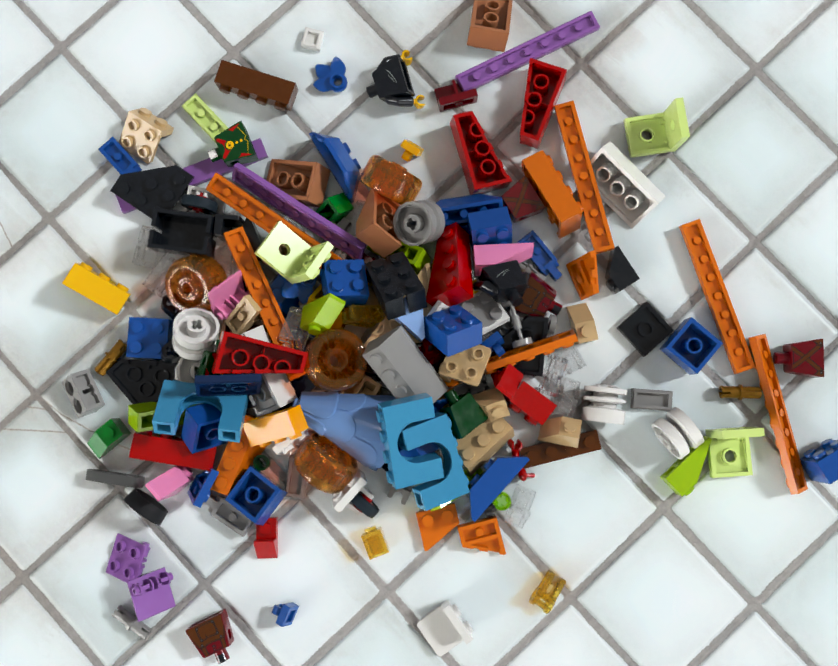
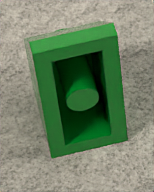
(335, 208)
(108, 437)

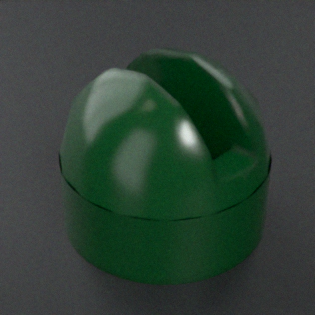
(258, 464)

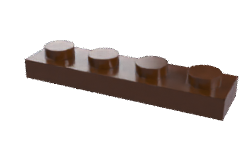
(550, 452)

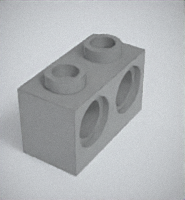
(83, 393)

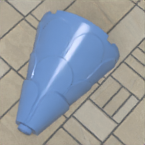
(347, 422)

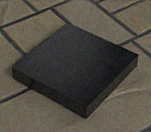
(645, 329)

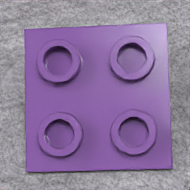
(127, 558)
(151, 593)

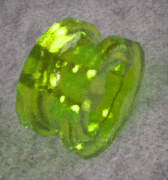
(507, 499)

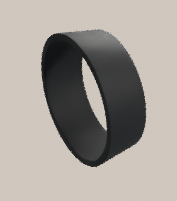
(146, 506)

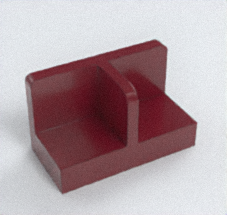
(452, 96)

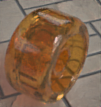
(390, 180)
(190, 281)
(347, 349)
(324, 464)

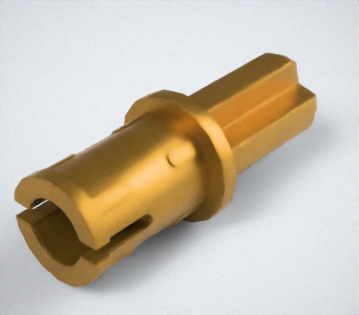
(111, 357)
(740, 392)

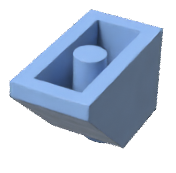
(413, 322)

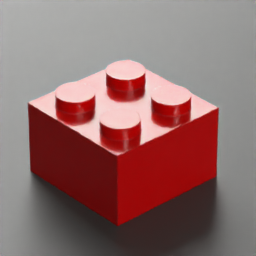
(531, 404)

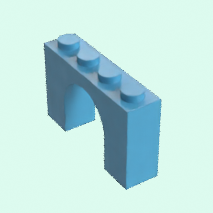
(178, 396)
(394, 417)
(455, 481)

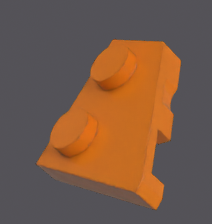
(585, 274)
(436, 524)
(482, 534)

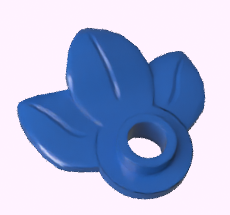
(329, 75)
(301, 290)

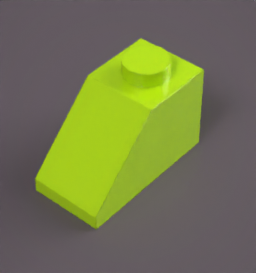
(321, 314)

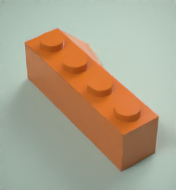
(235, 462)

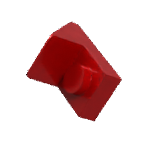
(507, 380)
(267, 539)

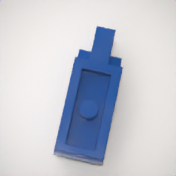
(119, 157)
(542, 256)

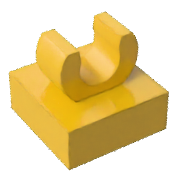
(411, 150)

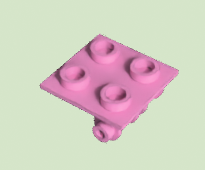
(227, 295)

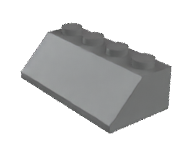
(403, 366)

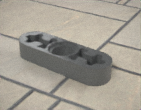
(115, 478)

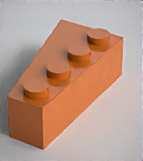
(553, 193)

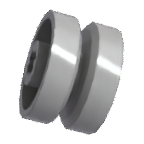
(419, 222)

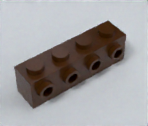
(256, 85)

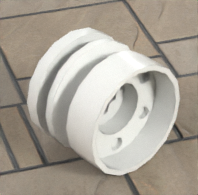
(604, 404)

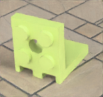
(667, 131)
(301, 260)
(736, 441)

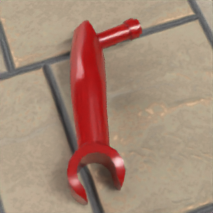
(515, 452)

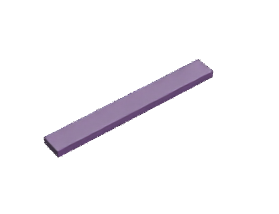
(521, 54)
(205, 170)
(298, 211)

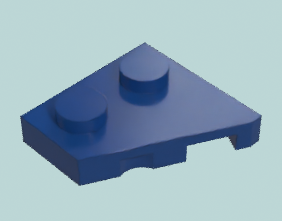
(200, 487)

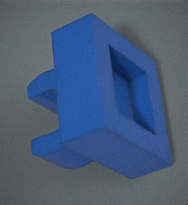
(494, 343)
(285, 613)

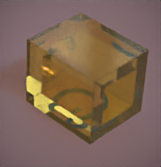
(375, 542)

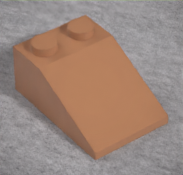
(490, 24)
(300, 180)
(376, 224)

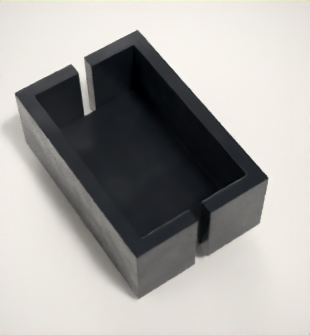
(182, 233)
(393, 280)

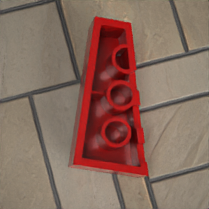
(541, 96)
(478, 160)
(451, 268)
(247, 355)
(169, 450)

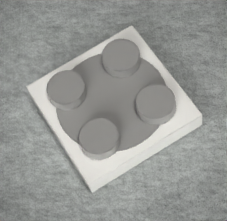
(486, 310)

